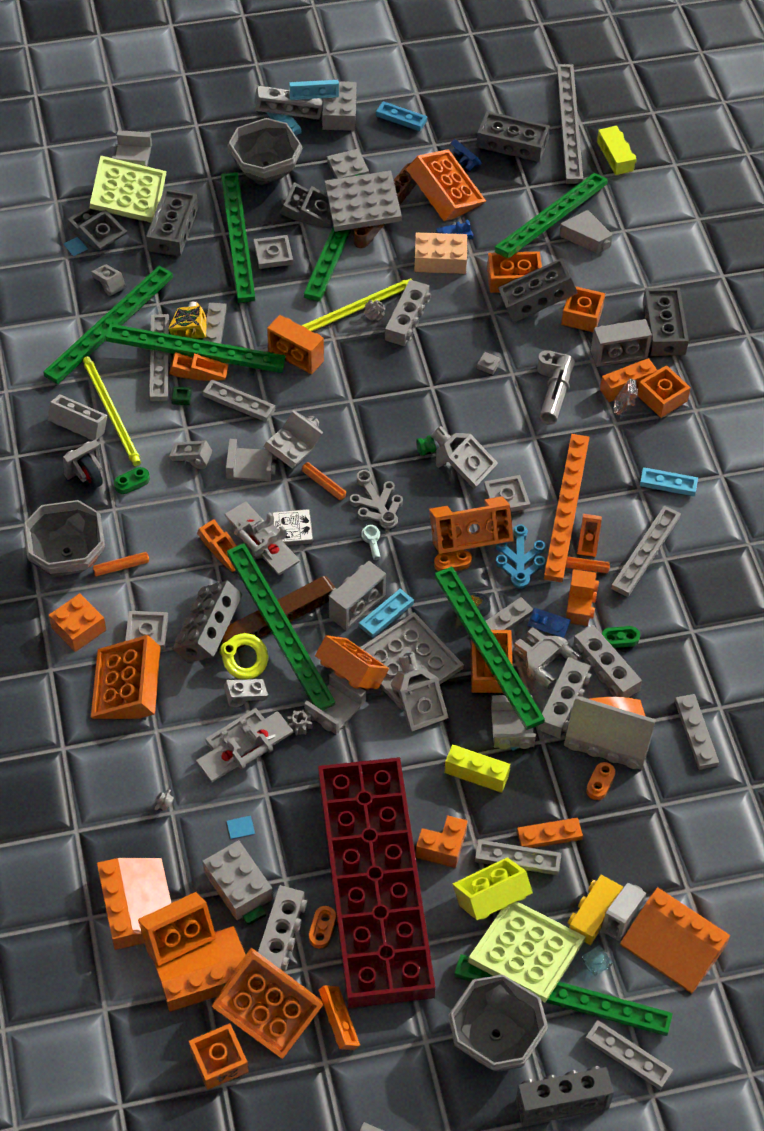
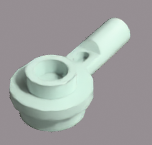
(371, 535)

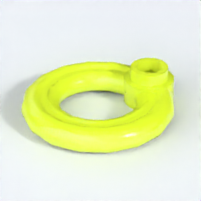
(230, 664)

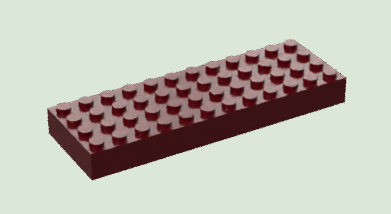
(375, 883)

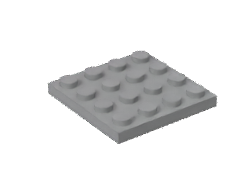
(363, 201)
(413, 636)

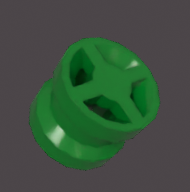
(426, 445)

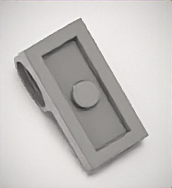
(110, 278)
(195, 452)

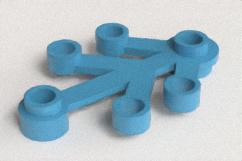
(519, 558)

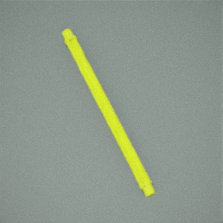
(356, 306)
(107, 402)

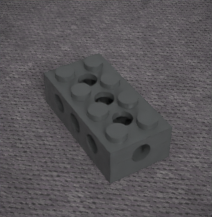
(513, 136)
(182, 206)
(545, 289)
(665, 302)
(207, 621)
(564, 1095)

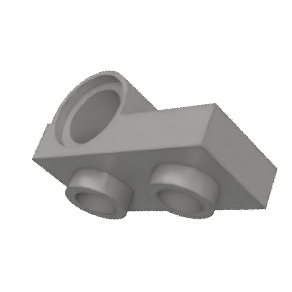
(244, 690)

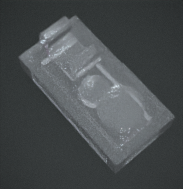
(626, 397)

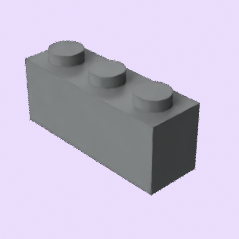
(77, 417)

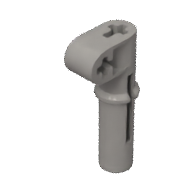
(559, 368)

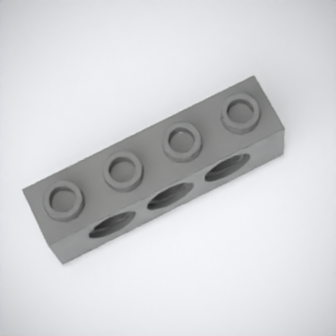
(278, 101)
(407, 313)
(617, 667)
(572, 672)
(286, 899)

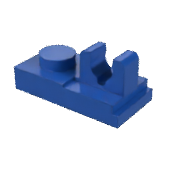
(468, 156)
(464, 228)
(549, 623)

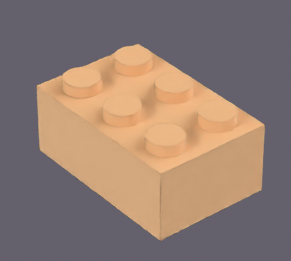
(440, 253)

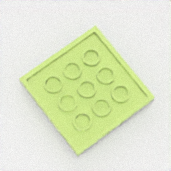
(127, 189)
(527, 949)

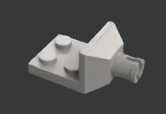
(294, 439)
(464, 455)
(418, 693)

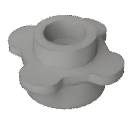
(163, 800)

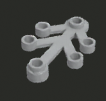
(376, 502)

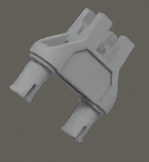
(543, 652)

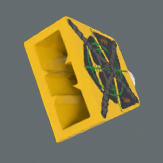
(189, 322)

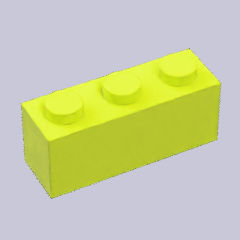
(616, 150)
(477, 768)

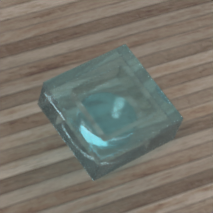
(597, 960)

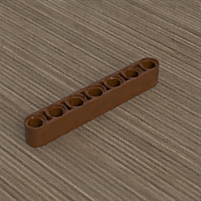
(404, 185)
(294, 606)

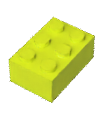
(492, 888)

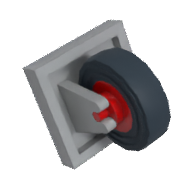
(85, 464)

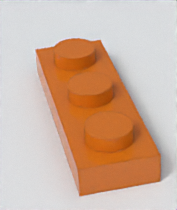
(550, 833)
(339, 1017)

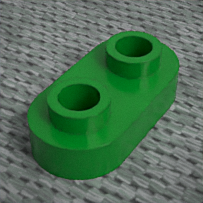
(133, 480)
(620, 634)

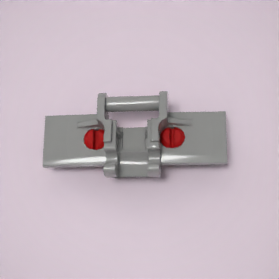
(262, 537)
(244, 745)

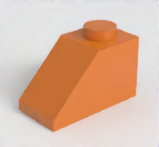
(589, 535)

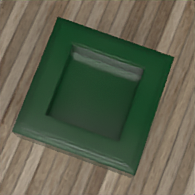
(181, 395)
(254, 915)

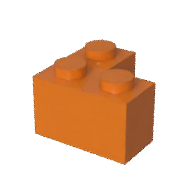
(581, 596)
(445, 846)

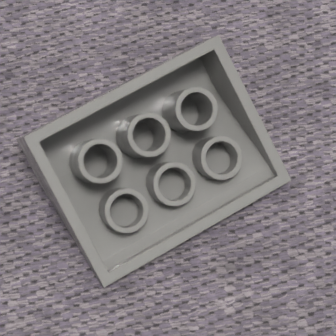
(609, 732)

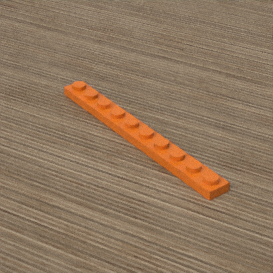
(566, 508)

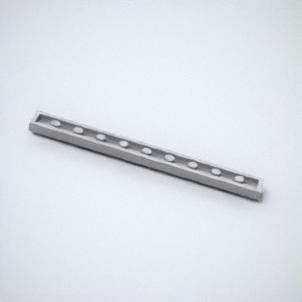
(569, 124)

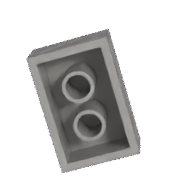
(340, 112)
(621, 342)
(357, 595)
(237, 879)

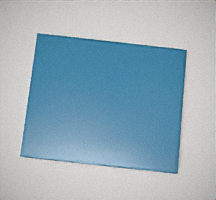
(75, 246)
(240, 827)

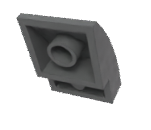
(307, 206)
(96, 227)

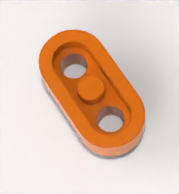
(453, 559)
(600, 779)
(321, 927)

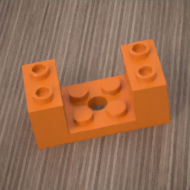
(452, 532)

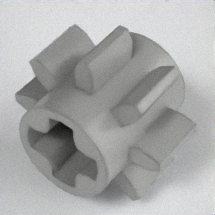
(374, 310)
(300, 722)

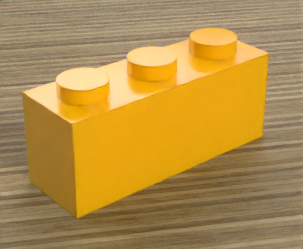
(593, 908)

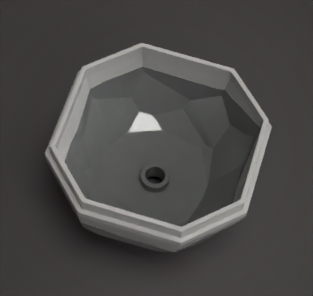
(265, 150)
(64, 529)
(502, 1008)

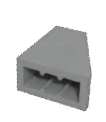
(587, 232)
(623, 911)

